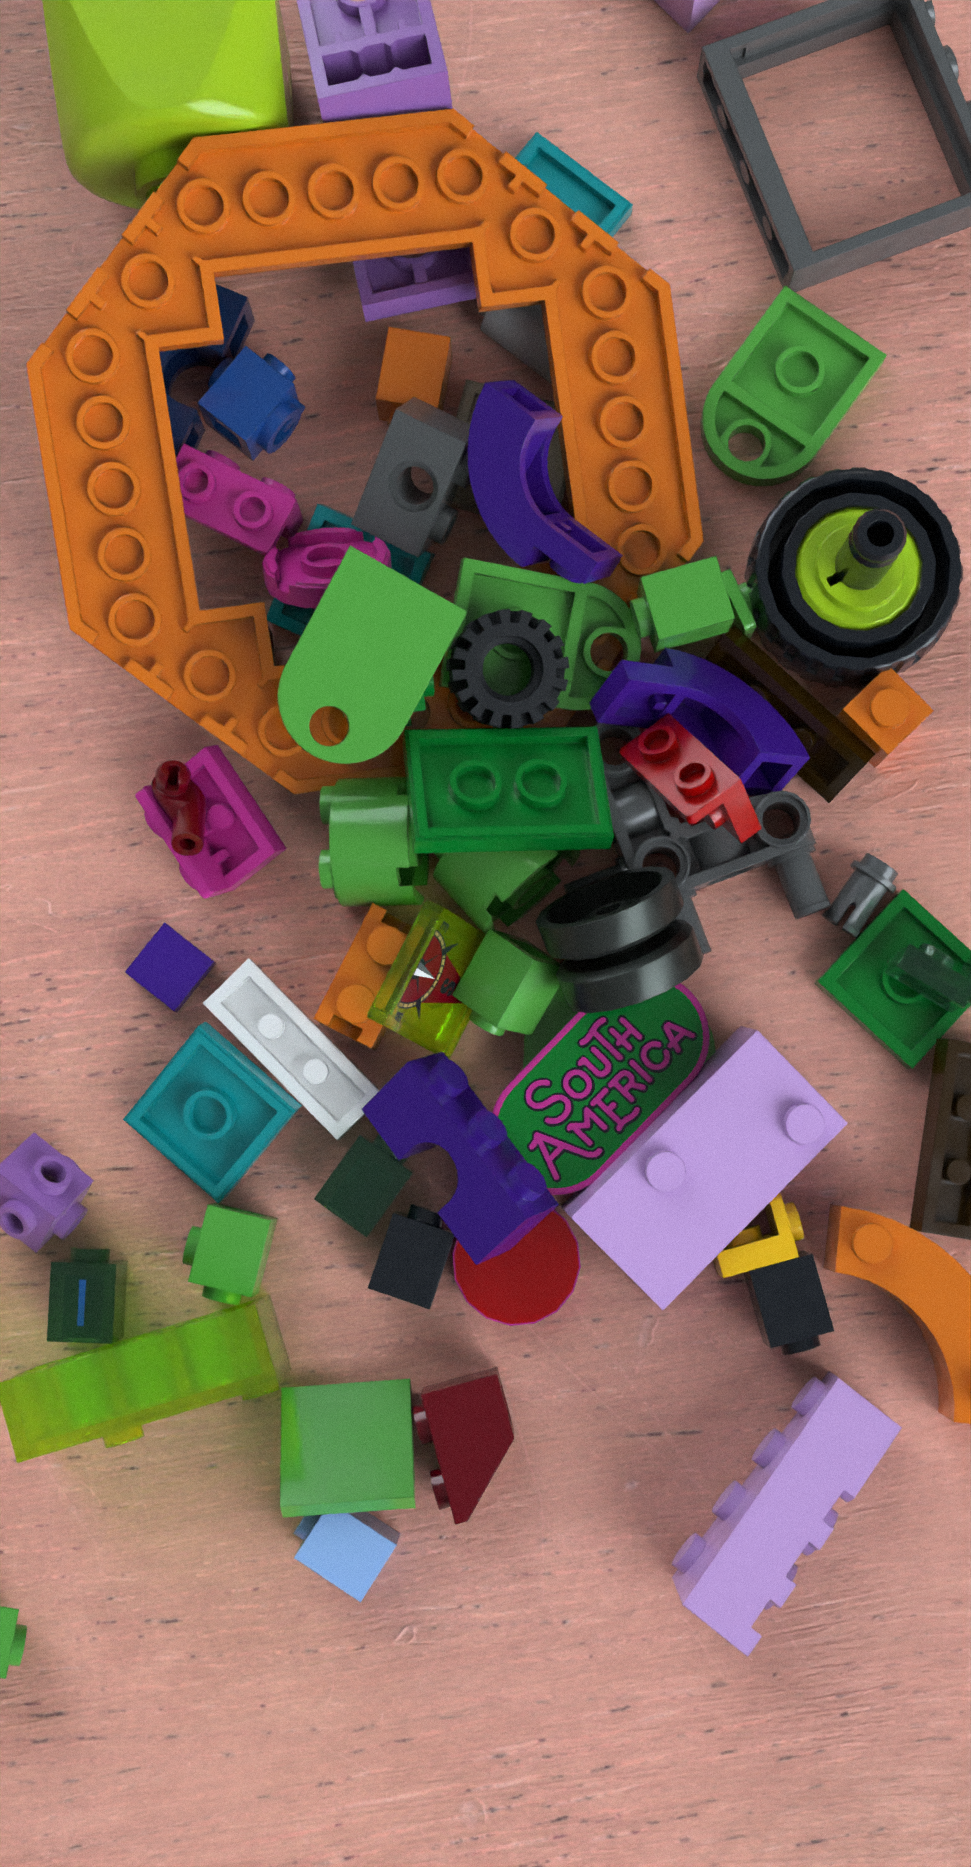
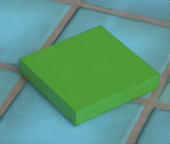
(347, 1448)

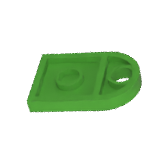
(787, 390)
(572, 609)
(366, 655)

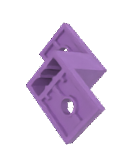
(381, 63)

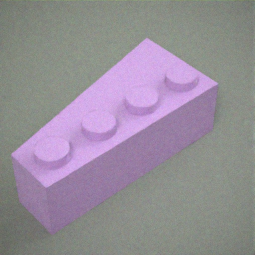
(781, 1509)

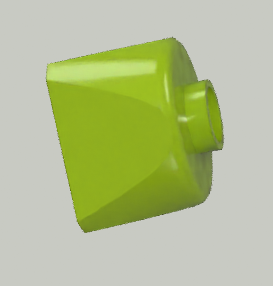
(155, 75)

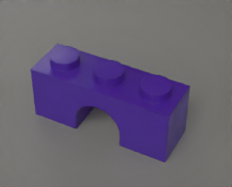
(497, 1189)

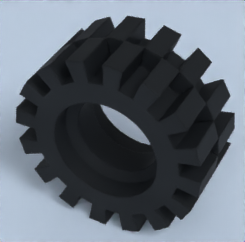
(546, 662)

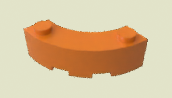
(919, 1278)

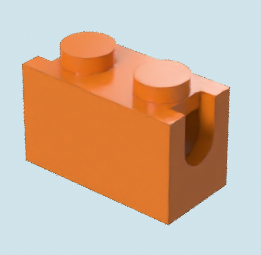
(362, 977)

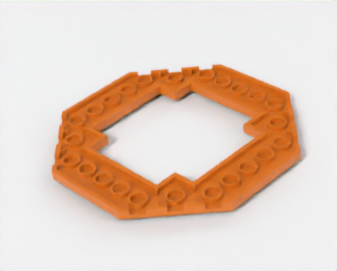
(315, 201)

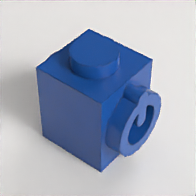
(252, 402)

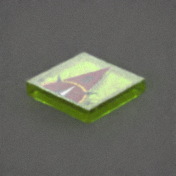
(420, 984)

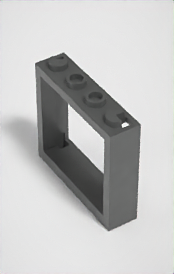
(803, 33)

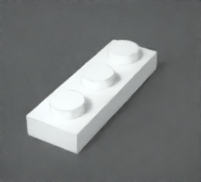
(292, 1048)

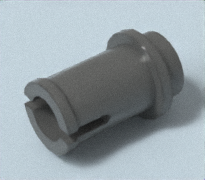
(864, 891)

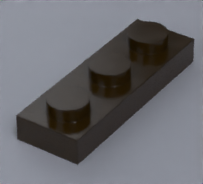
(832, 748)
(944, 1165)

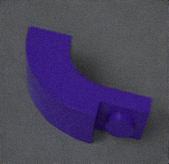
(513, 487)
(713, 707)

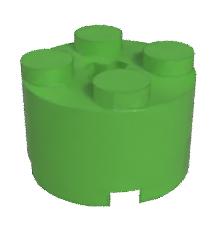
(370, 844)
(500, 882)

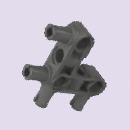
(699, 852)

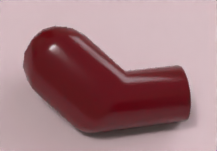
(183, 805)

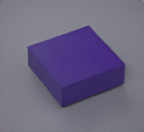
(170, 967)

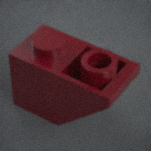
(470, 1435)

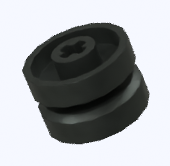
(620, 939)

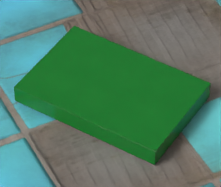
(506, 789)

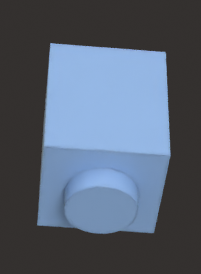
(346, 1548)

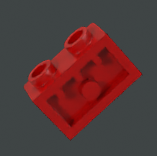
(691, 778)

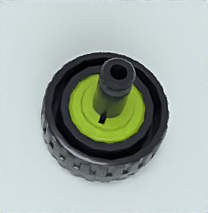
(853, 577)

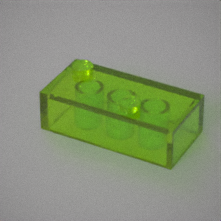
(145, 1380)

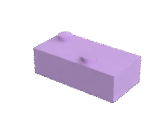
(705, 1166)

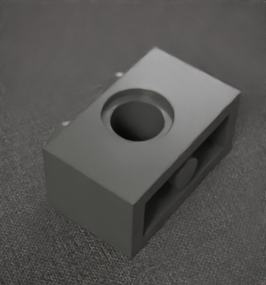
(391, 502)

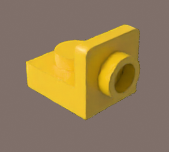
(753, 1250)

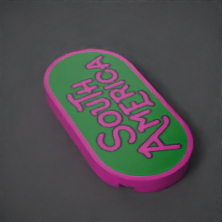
(603, 1085)

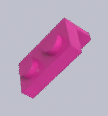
(234, 502)
(236, 830)

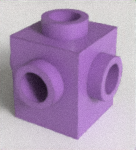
(41, 1193)

